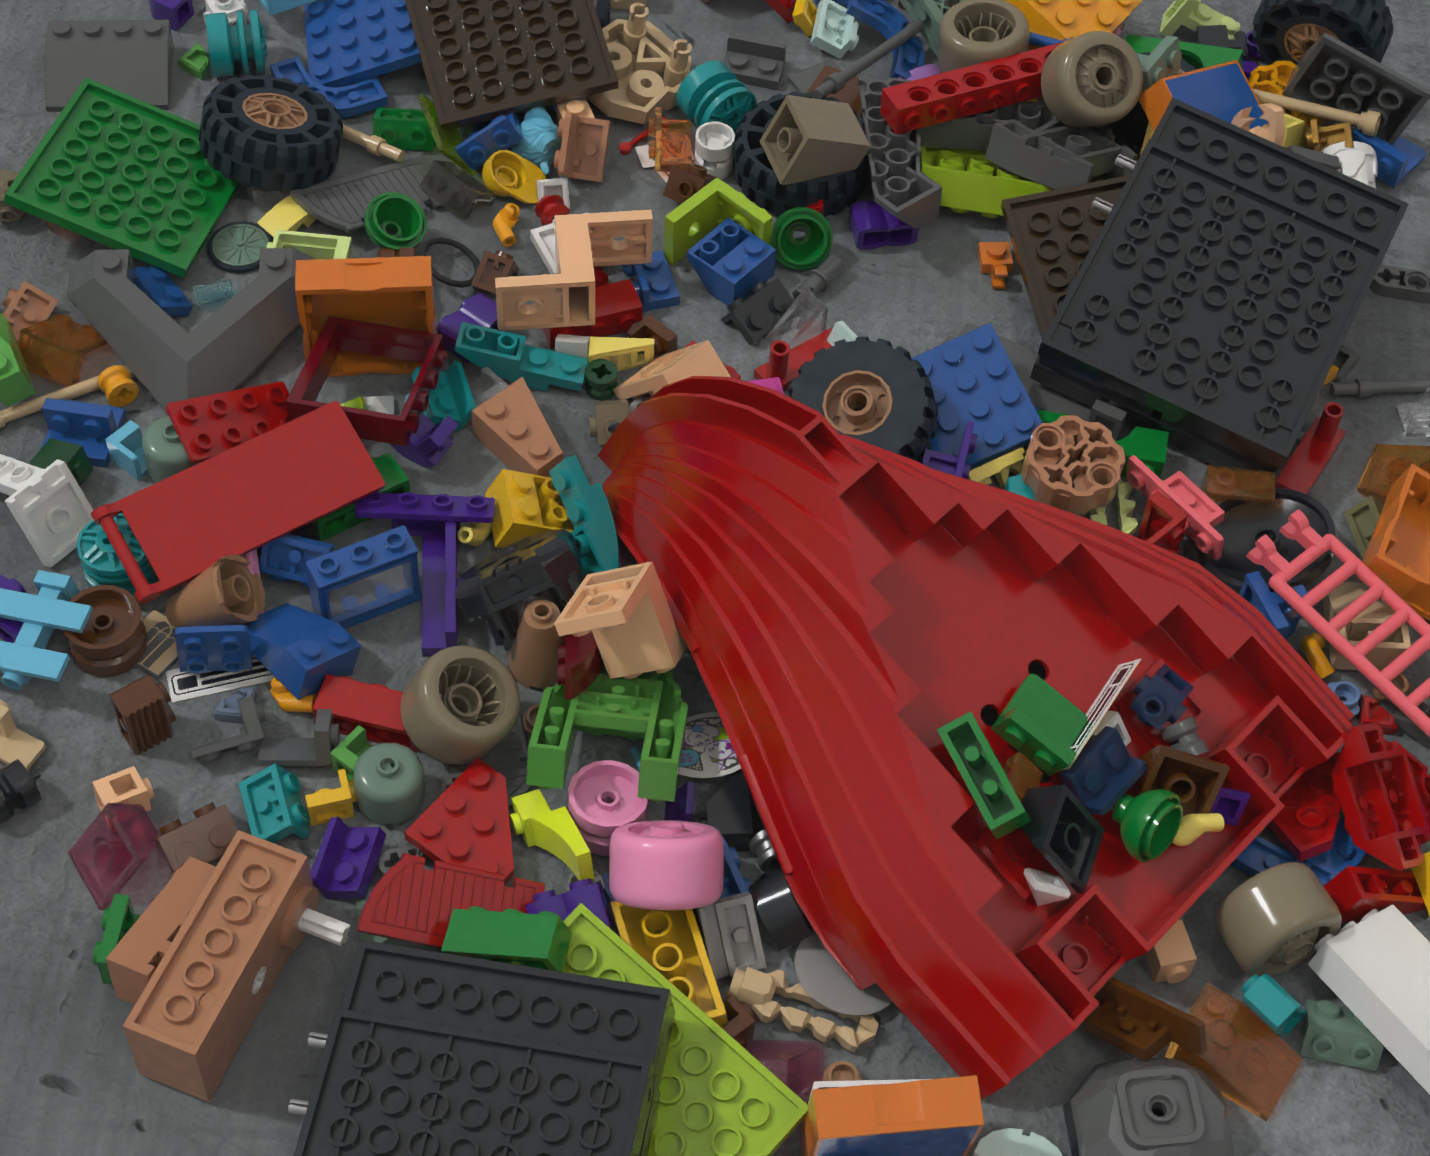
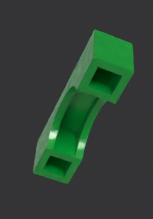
(1195, 54)
(1144, 443)

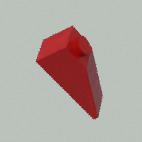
(1364, 889)

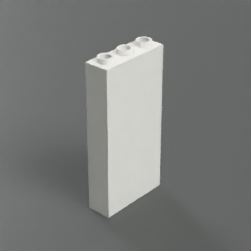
(1385, 980)

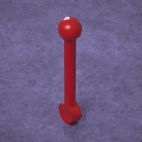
(625, 147)

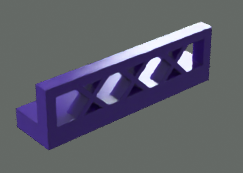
(439, 590)

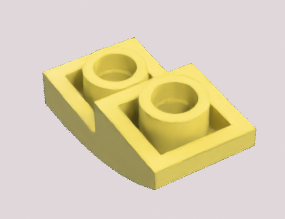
(285, 216)

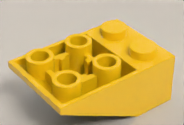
(525, 507)

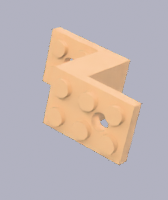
(569, 295)
(671, 367)
(627, 619)

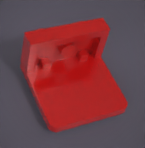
(1163, 523)

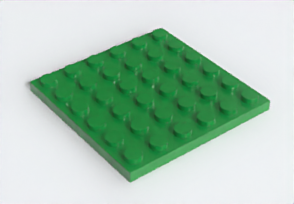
(125, 178)

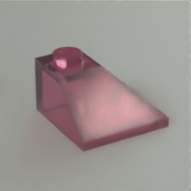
(113, 849)
(791, 1062)

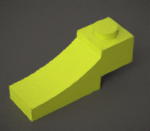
(551, 831)

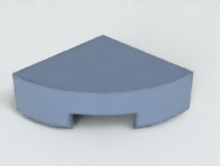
(228, 709)

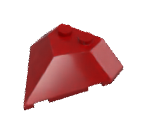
(1383, 797)

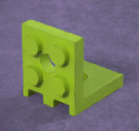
(705, 212)

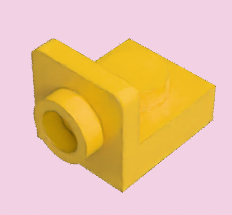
(332, 802)

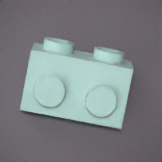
(834, 29)

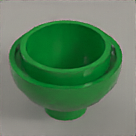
(399, 215)
(811, 248)
(1148, 822)

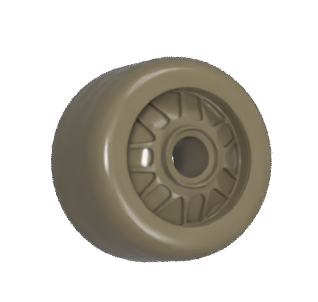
(980, 33)
(1071, 82)
(460, 705)
(1277, 919)

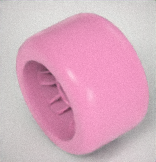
(666, 865)

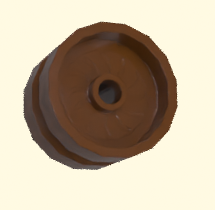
(113, 635)

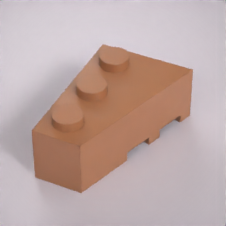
(517, 431)

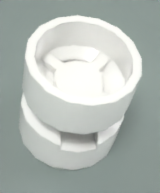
(715, 148)

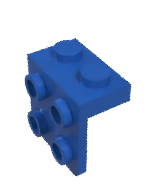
(1393, 160)
(213, 648)

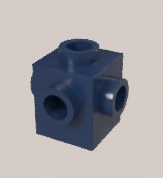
(1160, 697)

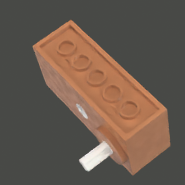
(225, 964)

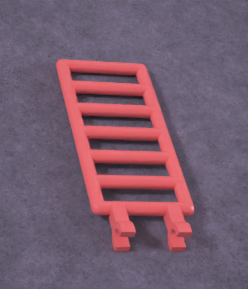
(1315, 546)

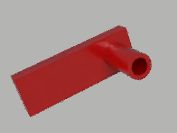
(786, 362)
(1313, 451)

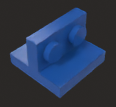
(83, 425)
(1271, 604)

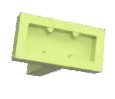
(1193, 14)

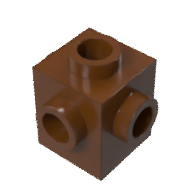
(686, 181)

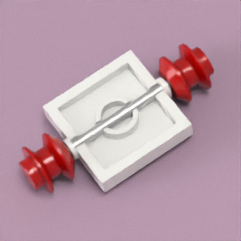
(544, 236)

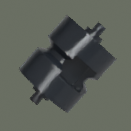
(17, 789)

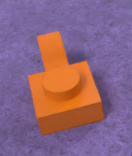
(996, 260)

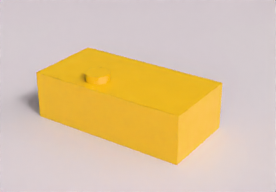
(676, 950)

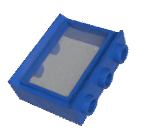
(365, 578)

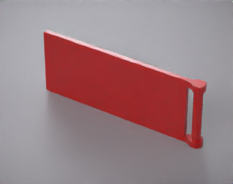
(242, 498)

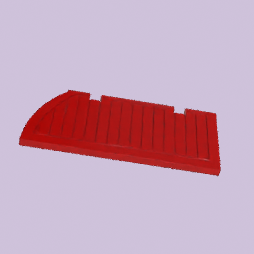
(419, 902)

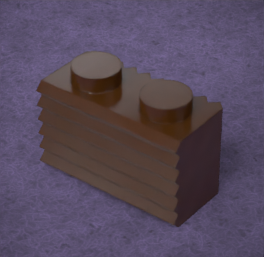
(143, 713)

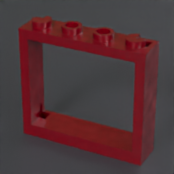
(374, 340)

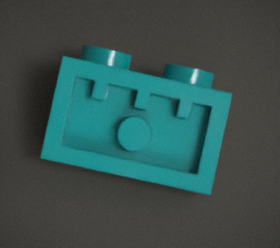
(450, 397)
(274, 804)

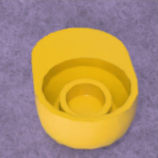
(512, 175)

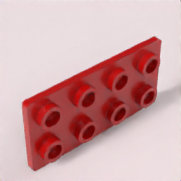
(227, 419)

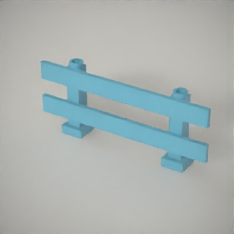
(40, 616)

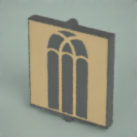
(161, 645)

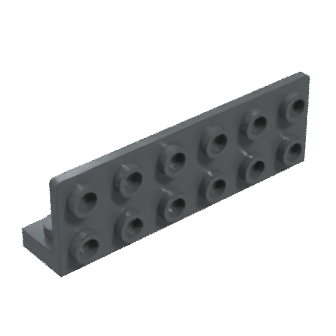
(1050, 399)

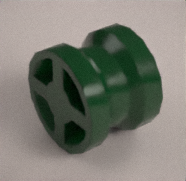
(601, 388)

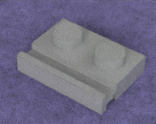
(731, 935)

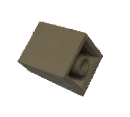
(813, 139)

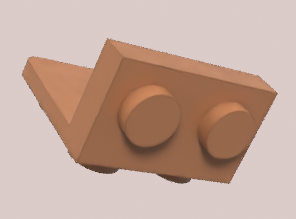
(582, 147)

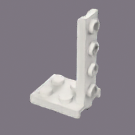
(45, 505)

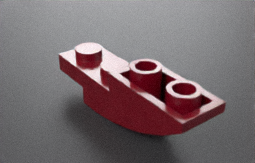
(578, 664)

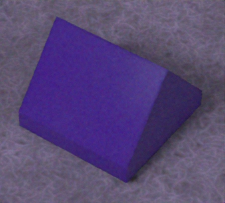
(1230, 804)

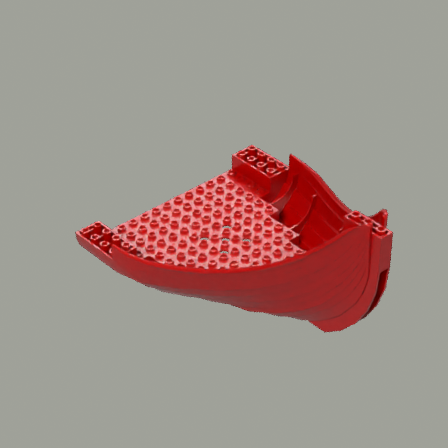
(869, 603)

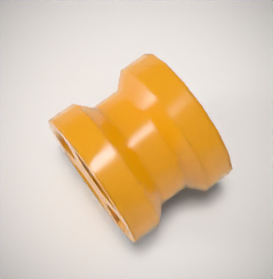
(118, 386)

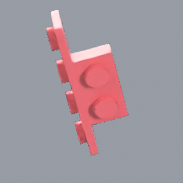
(1201, 510)

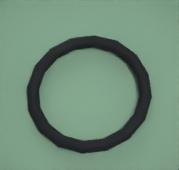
(441, 240)

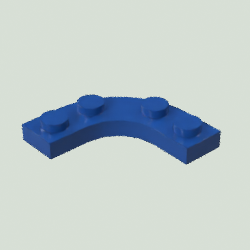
(889, 22)
(348, 100)
(1263, 855)

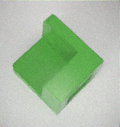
(349, 751)

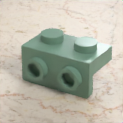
(1338, 1036)

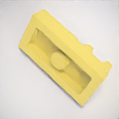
(999, 467)

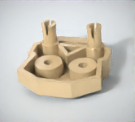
(646, 68)

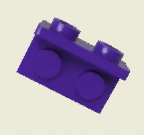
(346, 860)

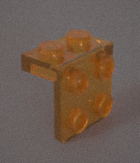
(57, 347)

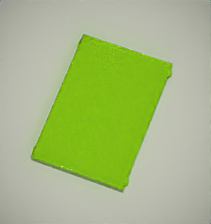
(445, 140)

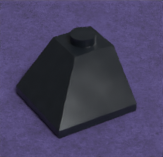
(1063, 832)

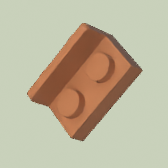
(27, 307)

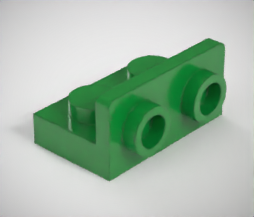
(403, 128)

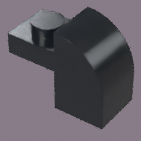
(779, 909)

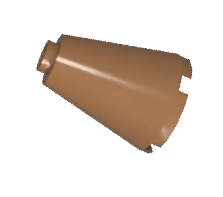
(219, 596)
(536, 646)

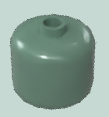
(164, 450)
(389, 783)

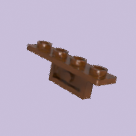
(1142, 1023)

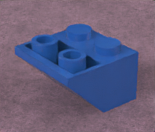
(732, 261)

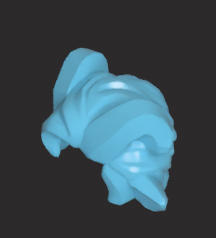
(539, 139)

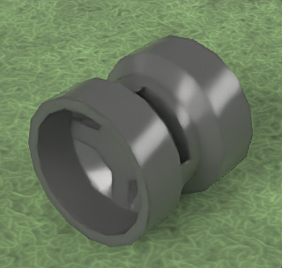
(1184, 737)

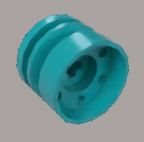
(235, 43)
(715, 95)
(100, 560)

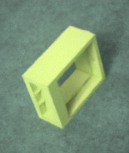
(315, 245)

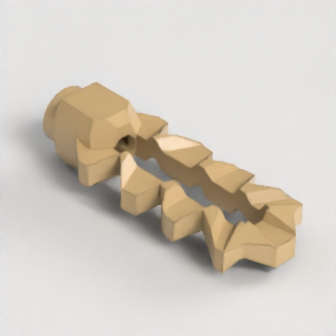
(757, 991)

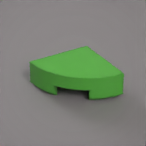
(195, 62)

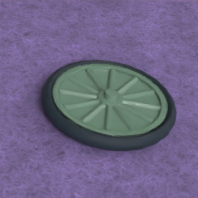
(237, 246)

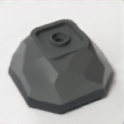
(1115, 1116)

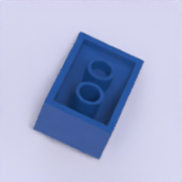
(302, 648)

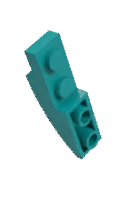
(512, 359)
(590, 516)

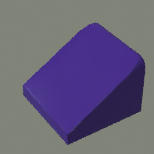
(683, 806)

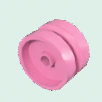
(603, 799)

